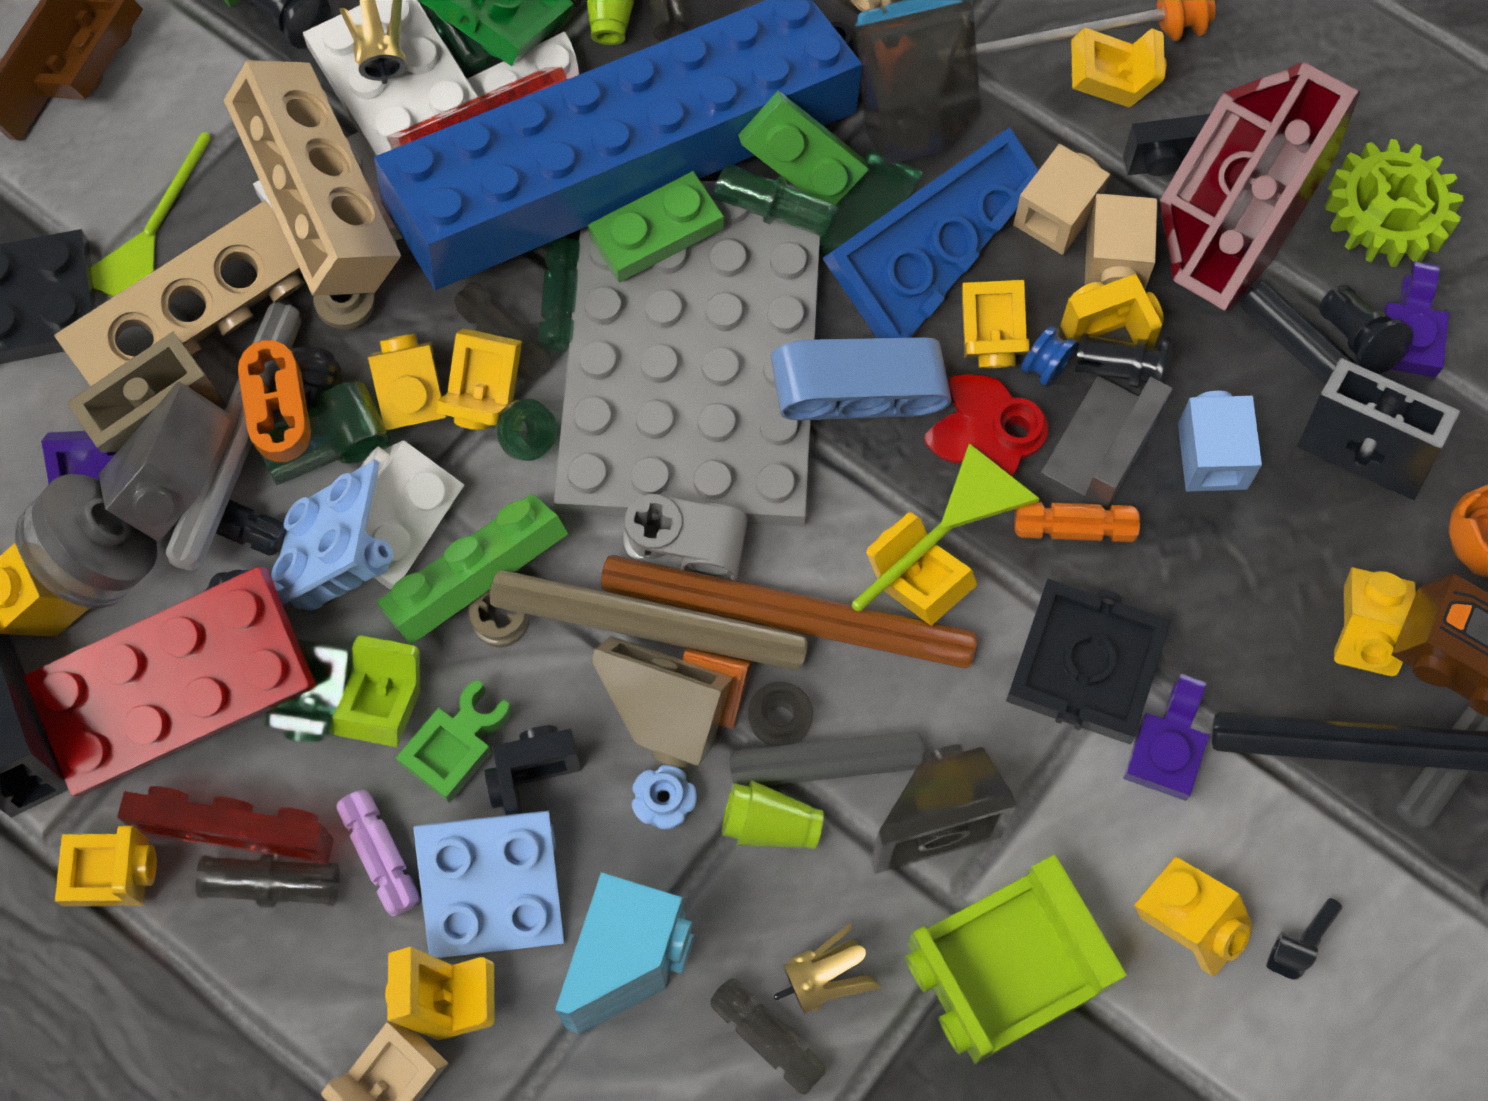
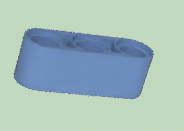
(860, 378)

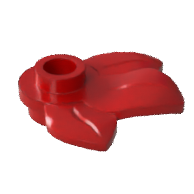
(981, 419)

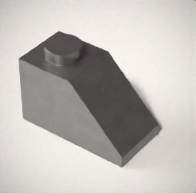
(164, 462)

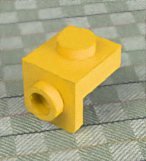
(1117, 68)
(1107, 307)
(994, 322)
(480, 379)
(405, 381)
(932, 582)
(1373, 620)
(105, 868)
(1197, 914)
(439, 996)

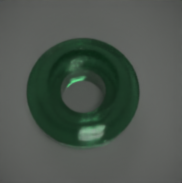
(540, 426)

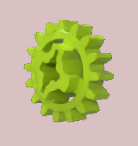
(1393, 202)

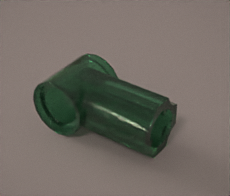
(342, 428)

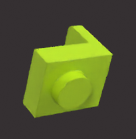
(379, 691)

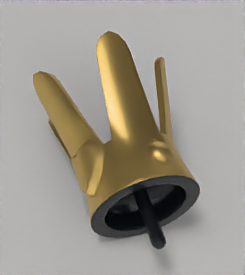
(376, 54)
(812, 971)

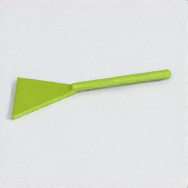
(137, 256)
(978, 493)

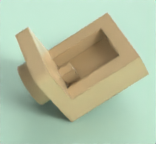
(392, 1068)

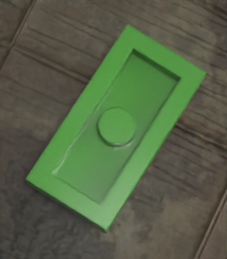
(802, 150)
(656, 226)

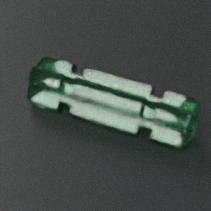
(559, 294)

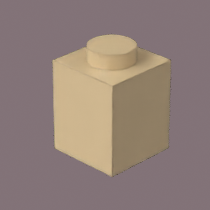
(1060, 198)
(1120, 238)

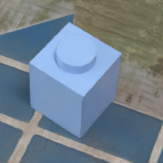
(1219, 442)

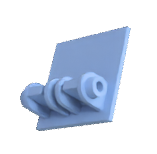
(327, 543)
(489, 884)

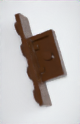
(60, 56)

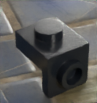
(537, 756)

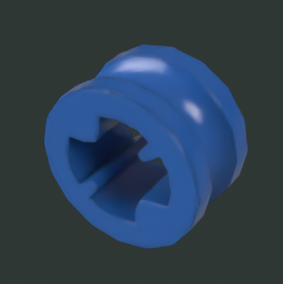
(1049, 356)

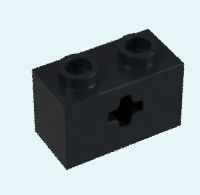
(1377, 428)

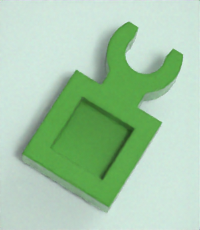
(450, 749)

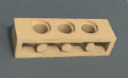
(311, 178)
(146, 304)

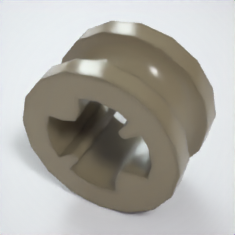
(488, 631)

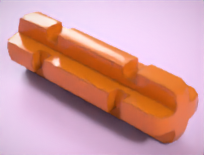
(1078, 522)

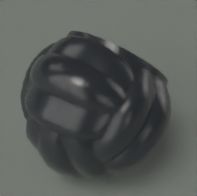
(318, 372)

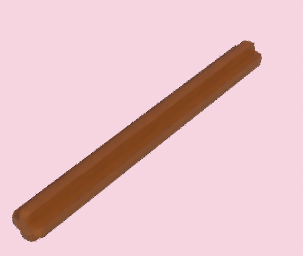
(789, 611)

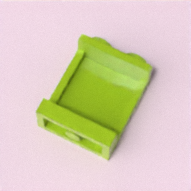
(1013, 961)

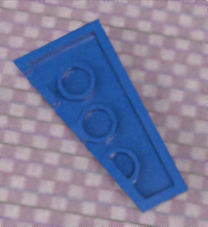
(923, 245)

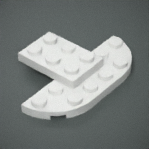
(425, 87)

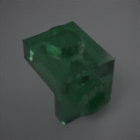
(311, 714)

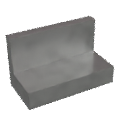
(1105, 440)

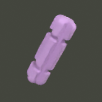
(378, 852)

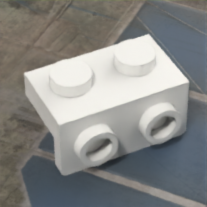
(407, 504)

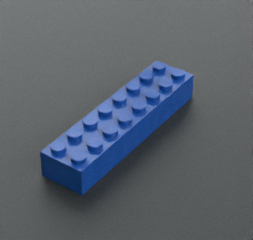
(608, 136)

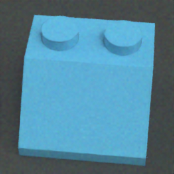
(623, 952)

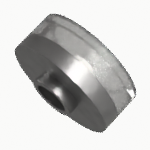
(80, 546)

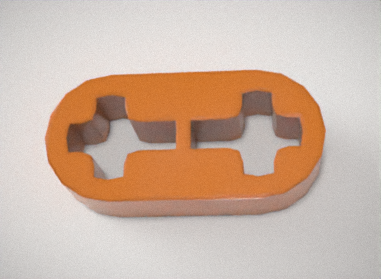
(260, 403)

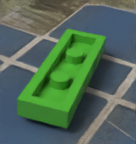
(468, 567)

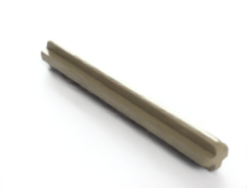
(648, 620)

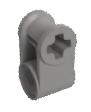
(690, 537)

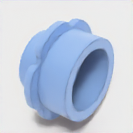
(663, 814)

